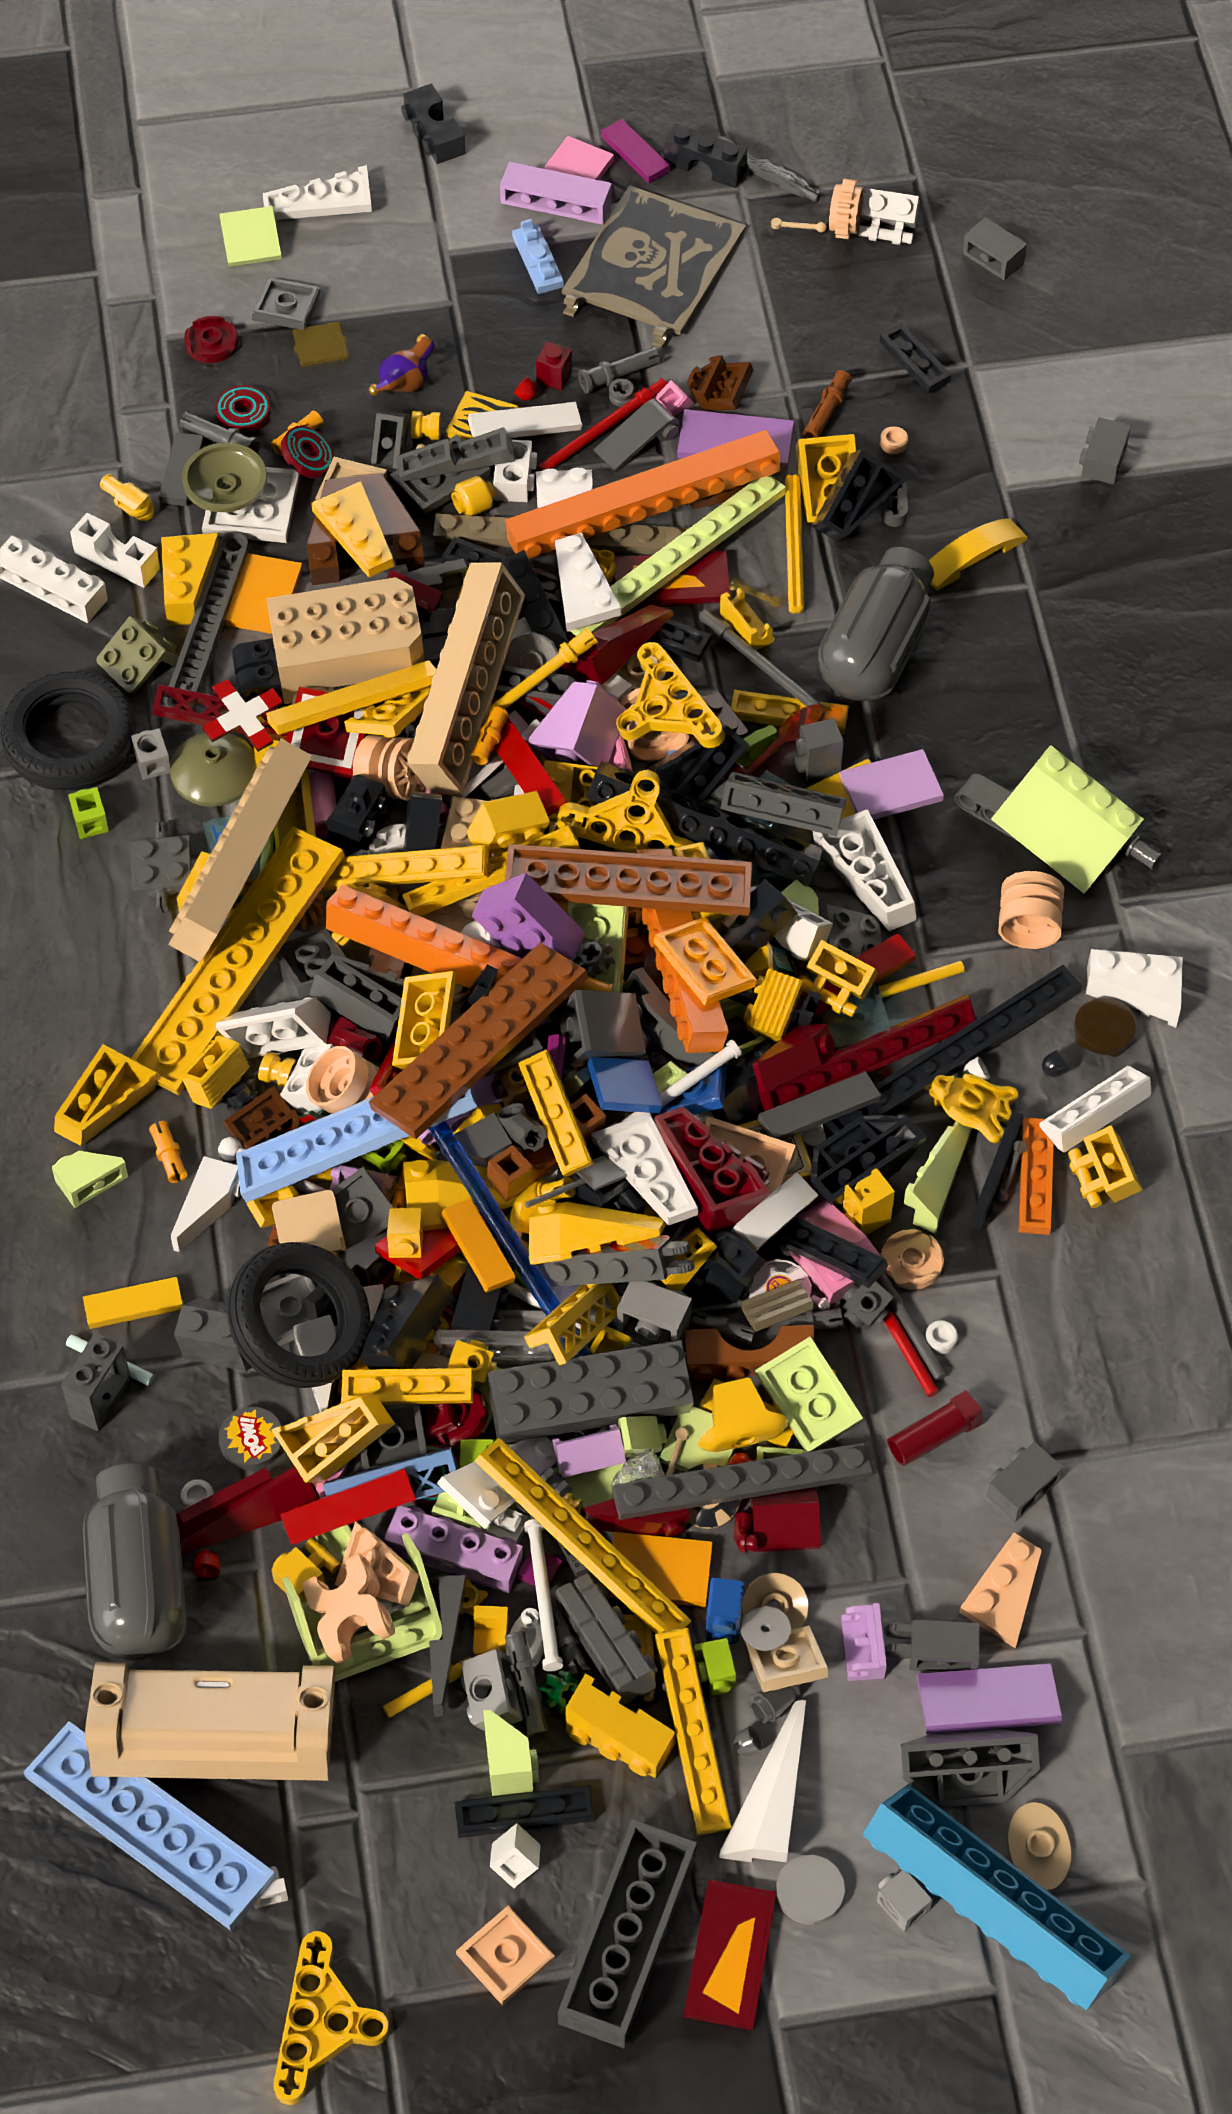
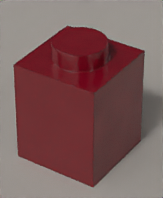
(554, 366)

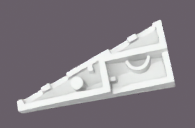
(766, 1815)

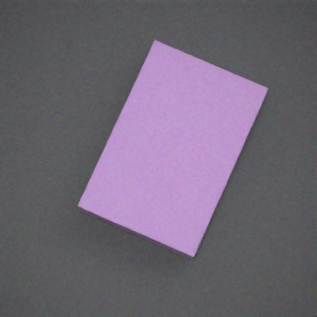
(892, 785)

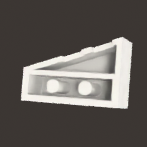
(1138, 981)

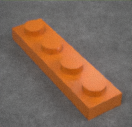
(1035, 1179)

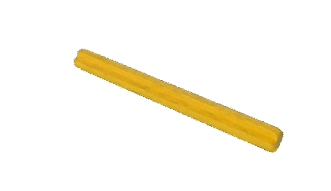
(794, 544)

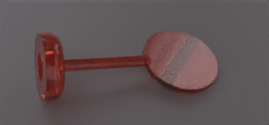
(788, 732)

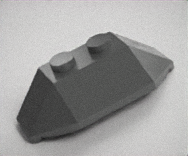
(970, 1765)

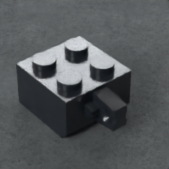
(358, 815)
(616, 1196)

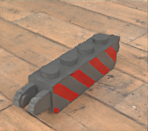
(539, 698)
(620, 1263)

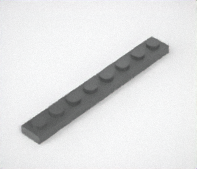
(741, 1481)

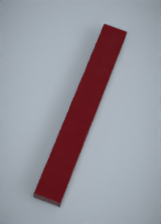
(877, 1051)

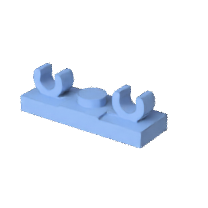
(537, 257)

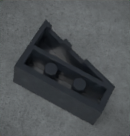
(856, 493)
(697, 768)
(741, 1087)

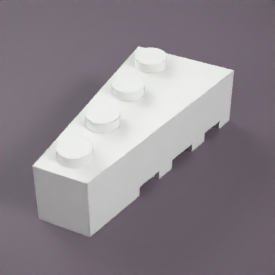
(868, 869)

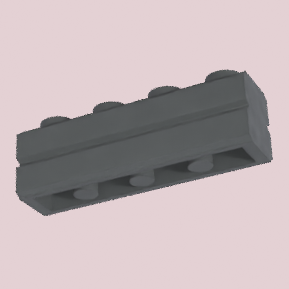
(606, 1638)

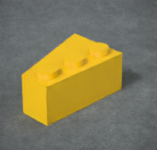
(102, 1095)
(334, 1437)

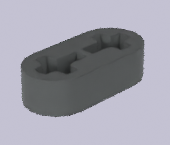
(899, 501)

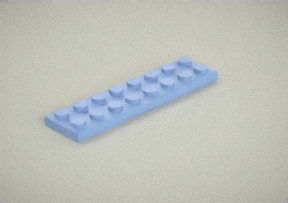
(323, 1146)
(153, 1830)

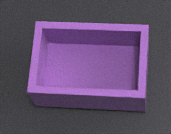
(524, 915)

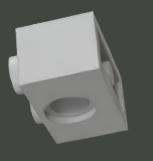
(481, 1674)

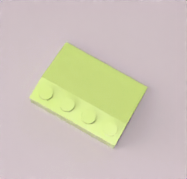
(1067, 819)

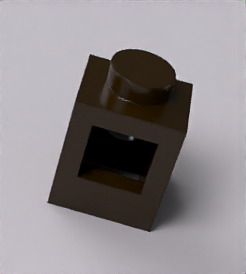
(510, 1085)

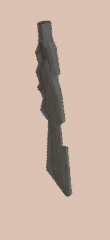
(777, 174)

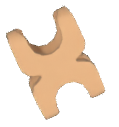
(348, 1608)

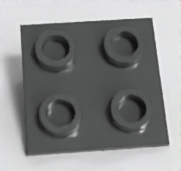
(852, 930)

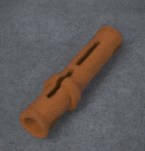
(830, 399)

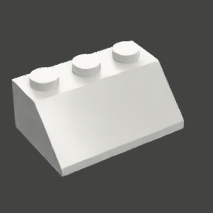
(278, 1027)

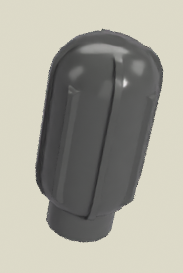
(877, 626)
(133, 1565)

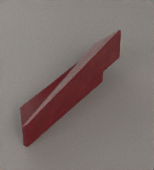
(242, 1508)

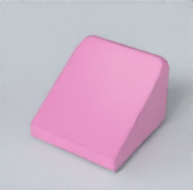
(674, 398)

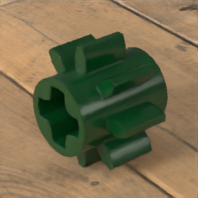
(558, 1690)

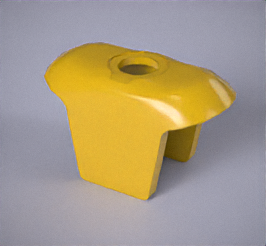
(740, 1418)

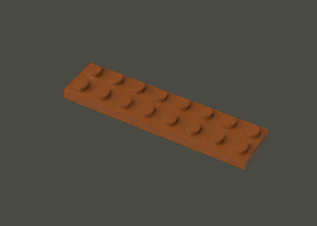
(635, 879)
(478, 1040)

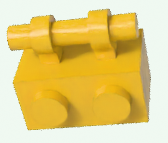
(842, 971)
(1112, 1166)

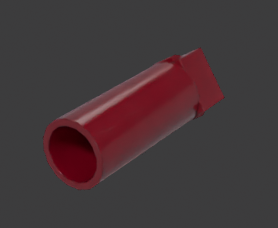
(935, 1429)

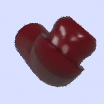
(742, 1537)

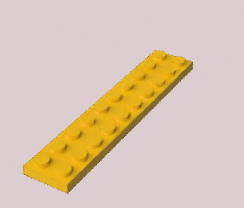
(238, 955)

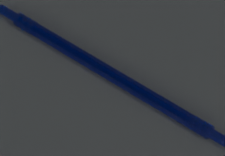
(497, 1221)

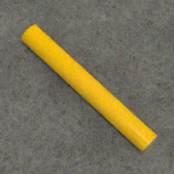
(921, 979)
(418, 1693)

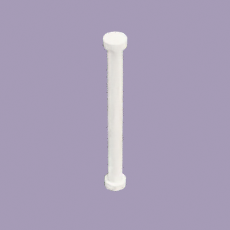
(695, 1076)
(552, 1661)

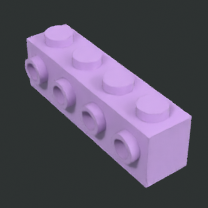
(555, 193)
(456, 1548)

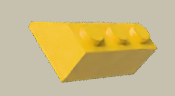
(423, 1014)

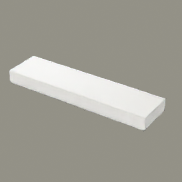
(528, 420)

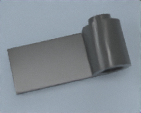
(636, 432)

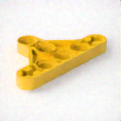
(675, 711)
(618, 819)
(318, 2037)

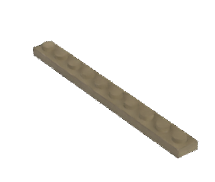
(492, 532)

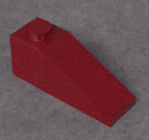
(794, 1055)
(604, 1517)

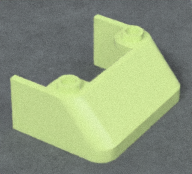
(412, 1625)

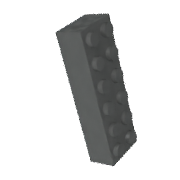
(589, 1391)
(627, 1934)

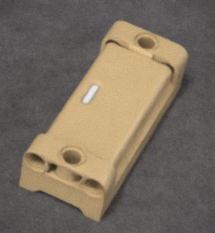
(210, 1723)

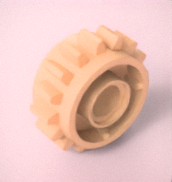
(846, 208)

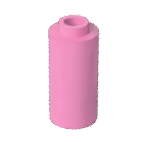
(323, 800)

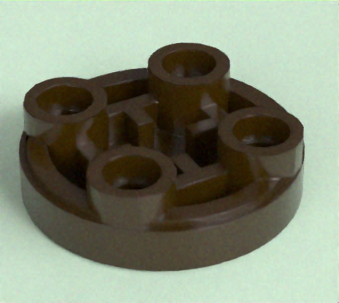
(1105, 1026)

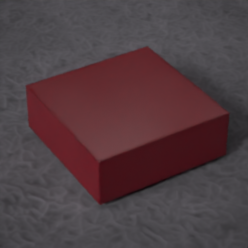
(438, 1419)

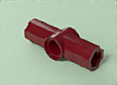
(347, 1034)

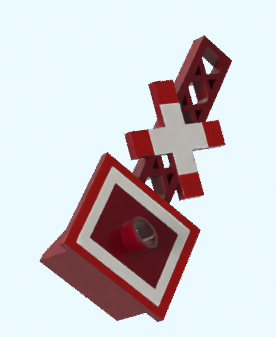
(330, 751)

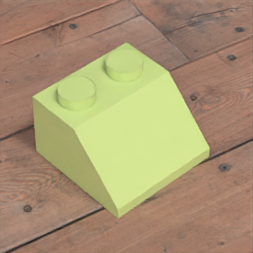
(510, 1761)

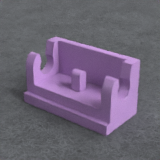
(589, 1452)
(863, 1643)

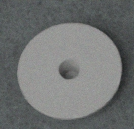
(765, 1628)

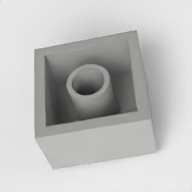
(653, 1313)

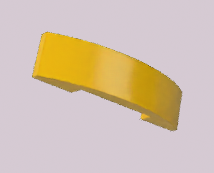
(973, 547)

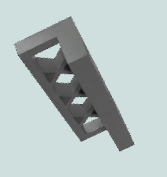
(783, 803)

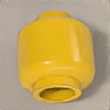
(473, 496)

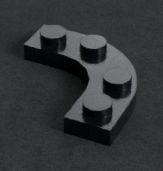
(732, 1254)

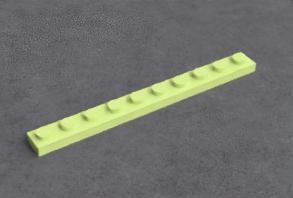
(692, 545)

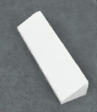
(1097, 1108)

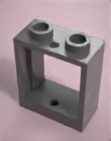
(96, 1373)

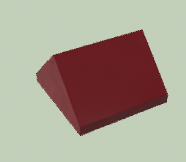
(787, 1520)

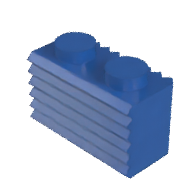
(724, 1610)

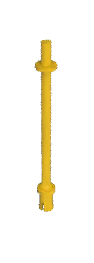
(567, 654)

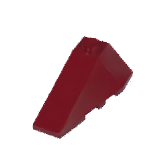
(617, 644)
(714, 1176)

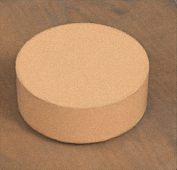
(893, 440)

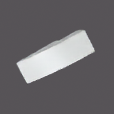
(775, 1212)

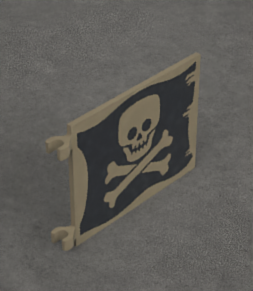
(652, 261)

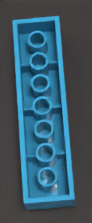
(996, 1896)

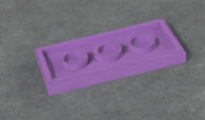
(711, 429)
(989, 1698)

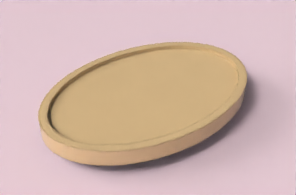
(1039, 1845)

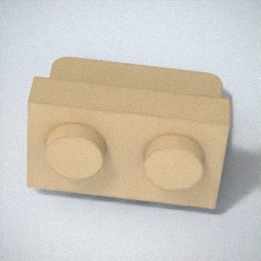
(310, 1220)

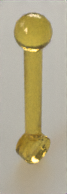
(734, 584)

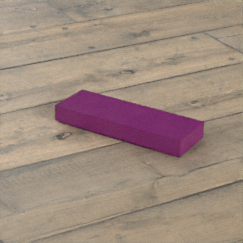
(635, 151)

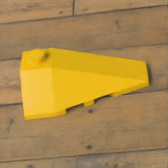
(436, 1186)
(569, 1226)

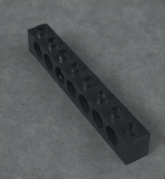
(715, 827)

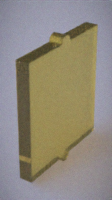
(320, 344)

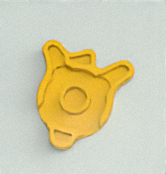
(976, 1103)

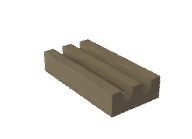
(774, 1301)

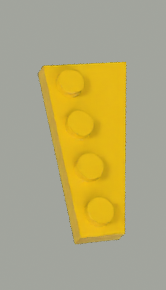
(355, 527)

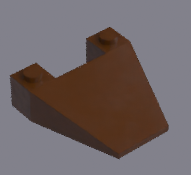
(392, 518)

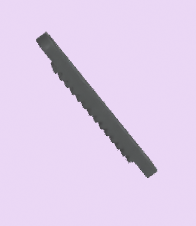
(209, 617)

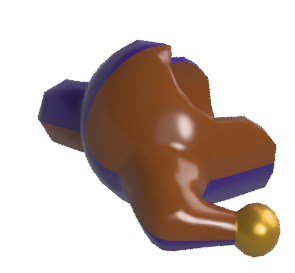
(405, 368)

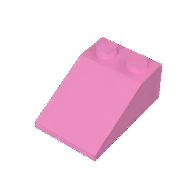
(825, 1281)

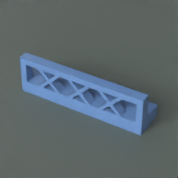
(412, 1465)

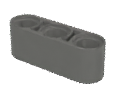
(982, 799)

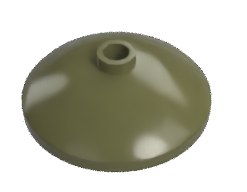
(224, 477)
(215, 779)

